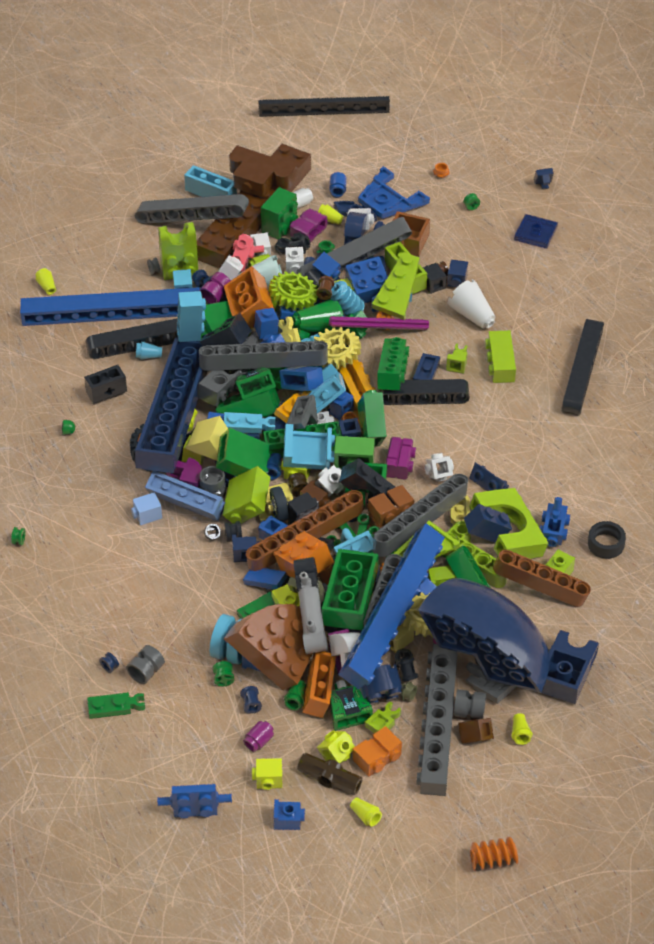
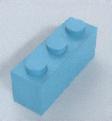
(207, 183)
(190, 316)

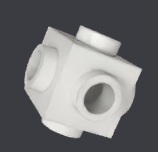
(445, 469)
(330, 480)

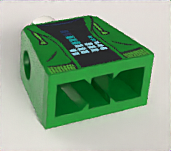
(255, 382)
(348, 706)

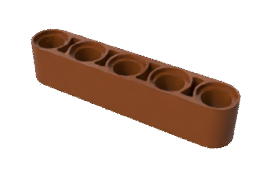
(541, 578)

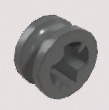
(153, 266)

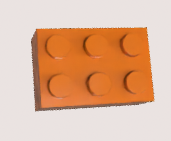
(247, 294)

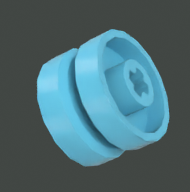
(218, 646)

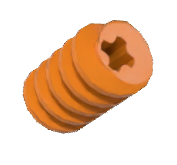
(492, 852)

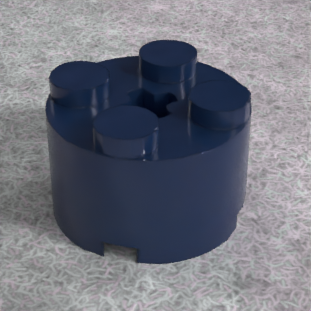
(383, 686)

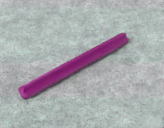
(387, 323)

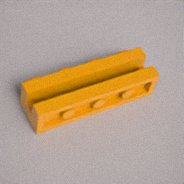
(355, 381)

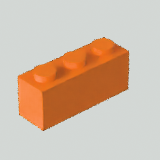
(319, 684)

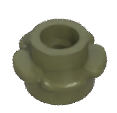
(409, 691)

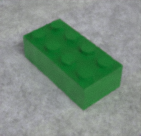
(350, 589)

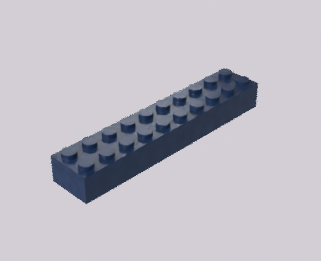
(171, 409)

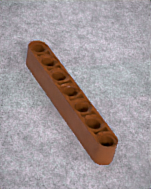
(316, 524)

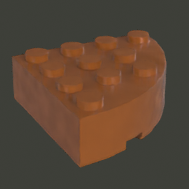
(273, 643)

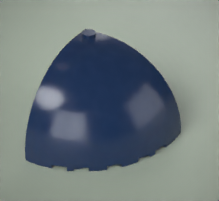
(490, 627)

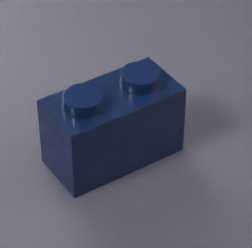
(487, 523)

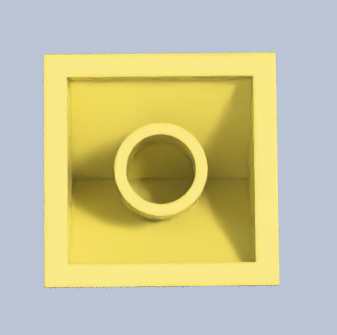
(207, 436)

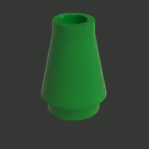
(295, 696)

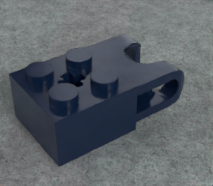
(568, 668)

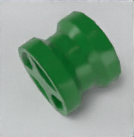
(223, 673)

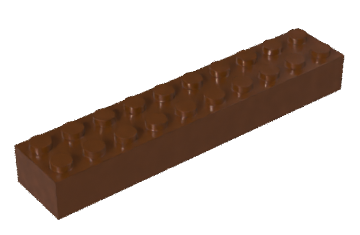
(219, 237)

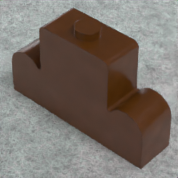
(259, 172)

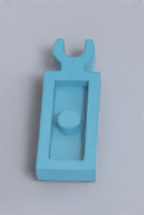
(248, 422)

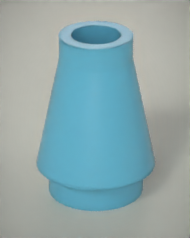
(147, 351)

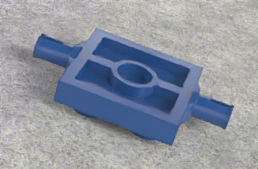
(194, 800)

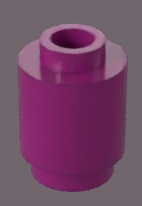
(258, 736)

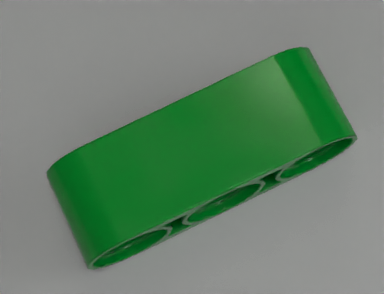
(465, 566)

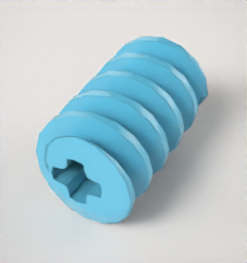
(347, 298)

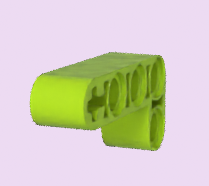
(483, 559)

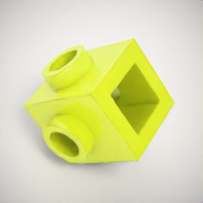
(336, 746)

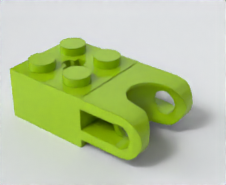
(178, 250)

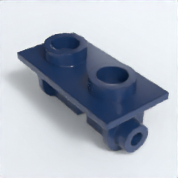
(486, 479)

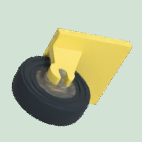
(277, 502)

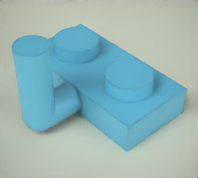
(360, 543)

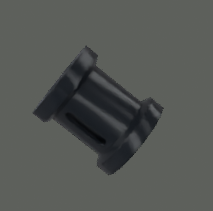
(407, 668)

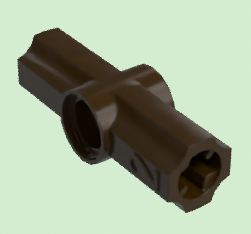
(330, 773)

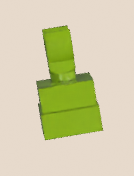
(457, 361)

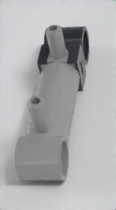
(308, 590)

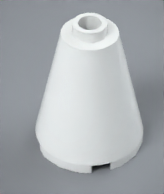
(472, 304)

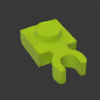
(381, 719)

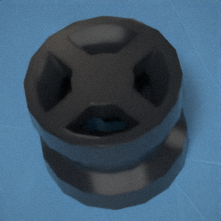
(232, 529)

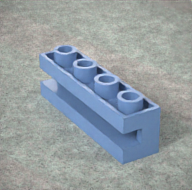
(185, 495)

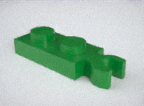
(114, 705)

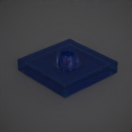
(536, 231)

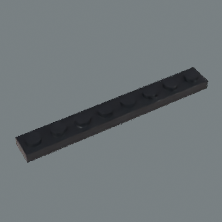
(324, 106)

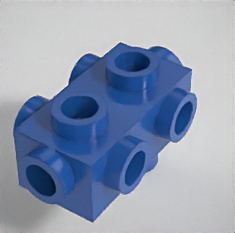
(555, 522)

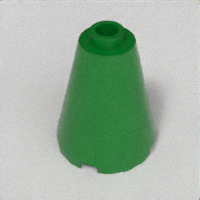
(316, 318)

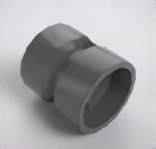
(213, 481)
(145, 664)
(470, 704)

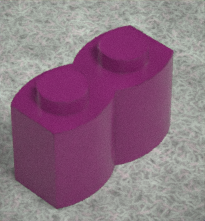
(310, 223)

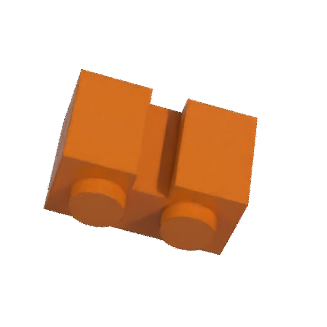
(377, 752)

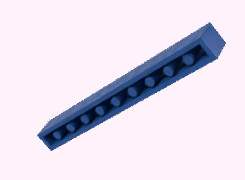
(100, 307)
(391, 607)

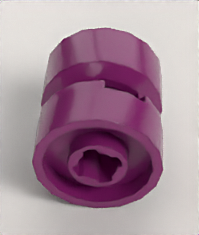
(214, 289)

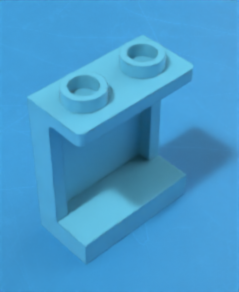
(330, 389)
(308, 449)

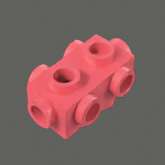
(244, 249)

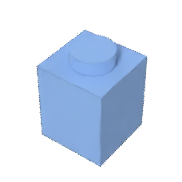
(146, 509)

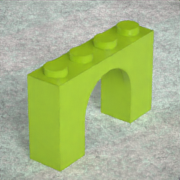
(530, 540)

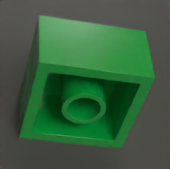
(279, 213)

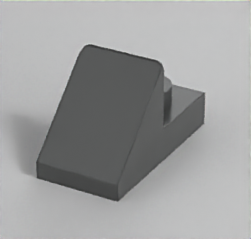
(303, 412)

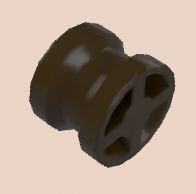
(297, 482)

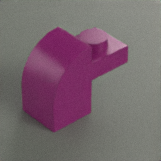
(187, 472)

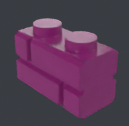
(399, 458)

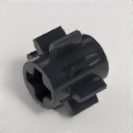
(300, 240)

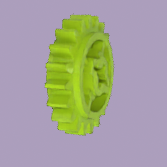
(293, 290)

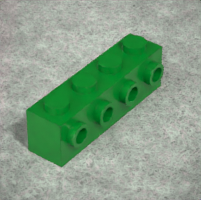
(393, 364)

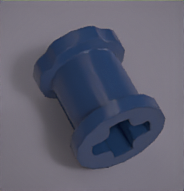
(251, 699)

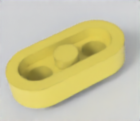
(460, 510)

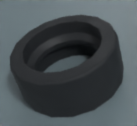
(607, 528)

